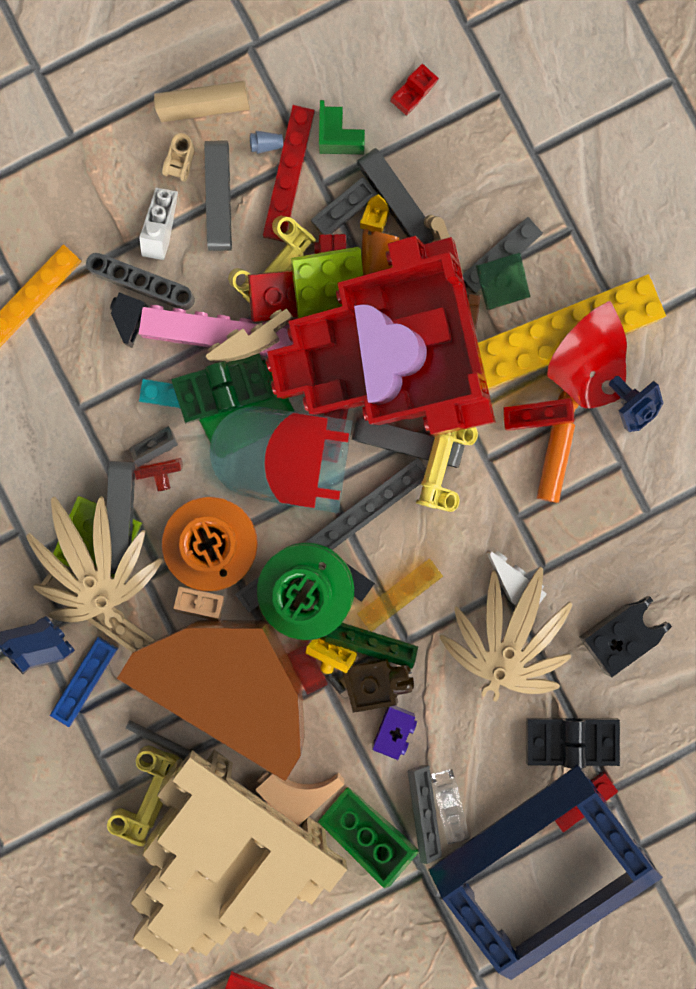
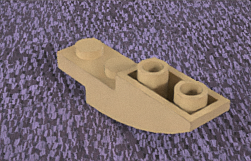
(241, 345)

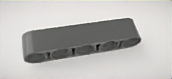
(218, 195)
(399, 201)
(129, 279)
(402, 441)
(120, 508)

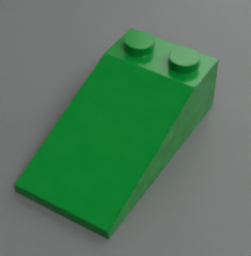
(368, 838)

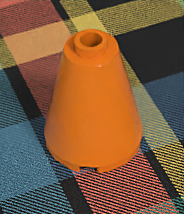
(374, 251)

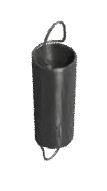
(339, 687)

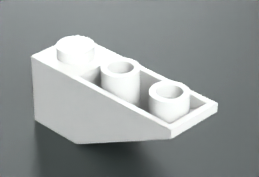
(158, 224)
(510, 577)

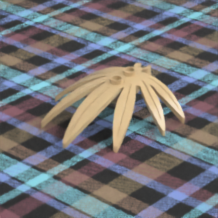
(94, 586)
(505, 659)

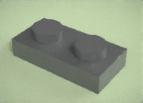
(153, 446)

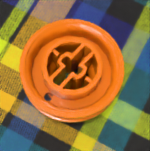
(235, 529)

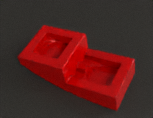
(414, 90)

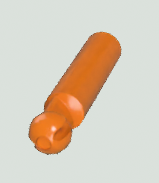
(556, 458)

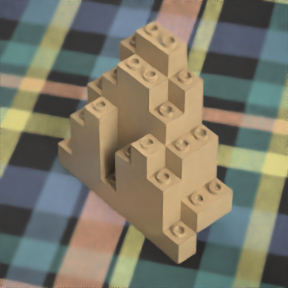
(223, 862)

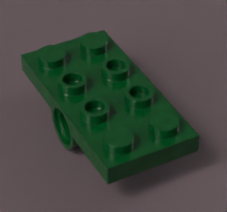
(222, 388)

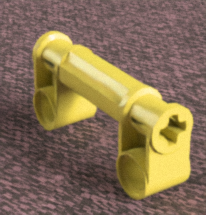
(296, 240)
(432, 493)
(151, 803)

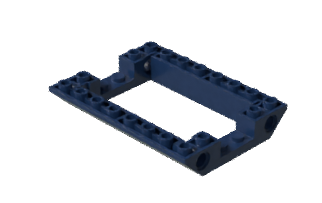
(512, 830)

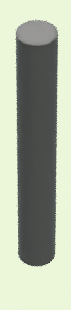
(157, 739)

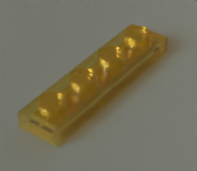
(400, 594)

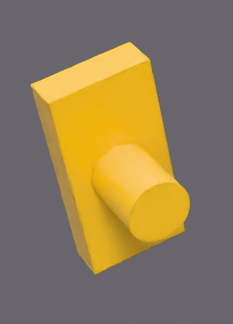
(331, 655)

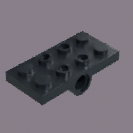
(573, 742)

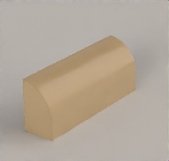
(201, 101)

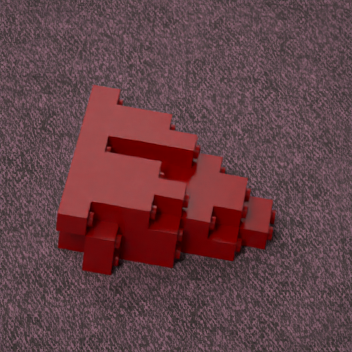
(419, 292)

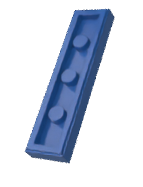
(83, 681)

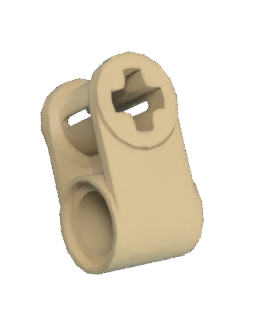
(179, 162)

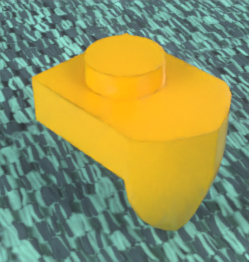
(375, 214)

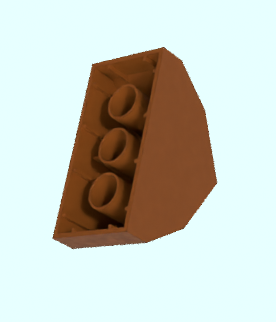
(229, 684)

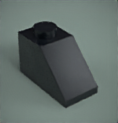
(127, 317)

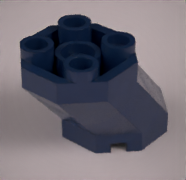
(35, 645)

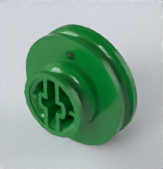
(331, 585)

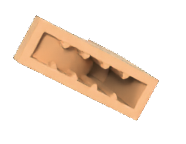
(295, 799)

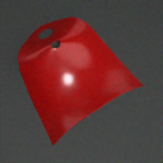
(592, 345)

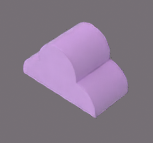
(386, 353)

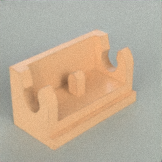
(199, 604)

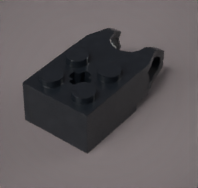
(631, 635)

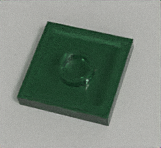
(503, 281)

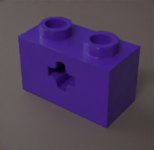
(397, 745)

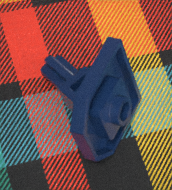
(638, 407)

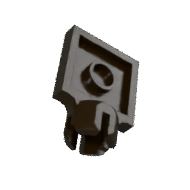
(376, 684)

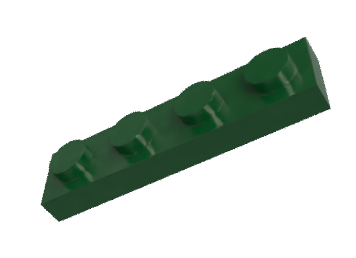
(373, 644)

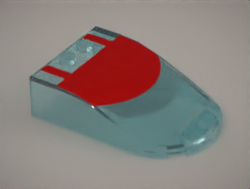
(282, 456)

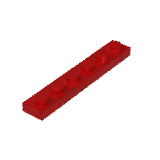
(289, 169)

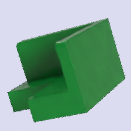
(334, 138)

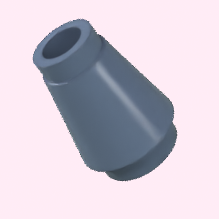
(264, 141)

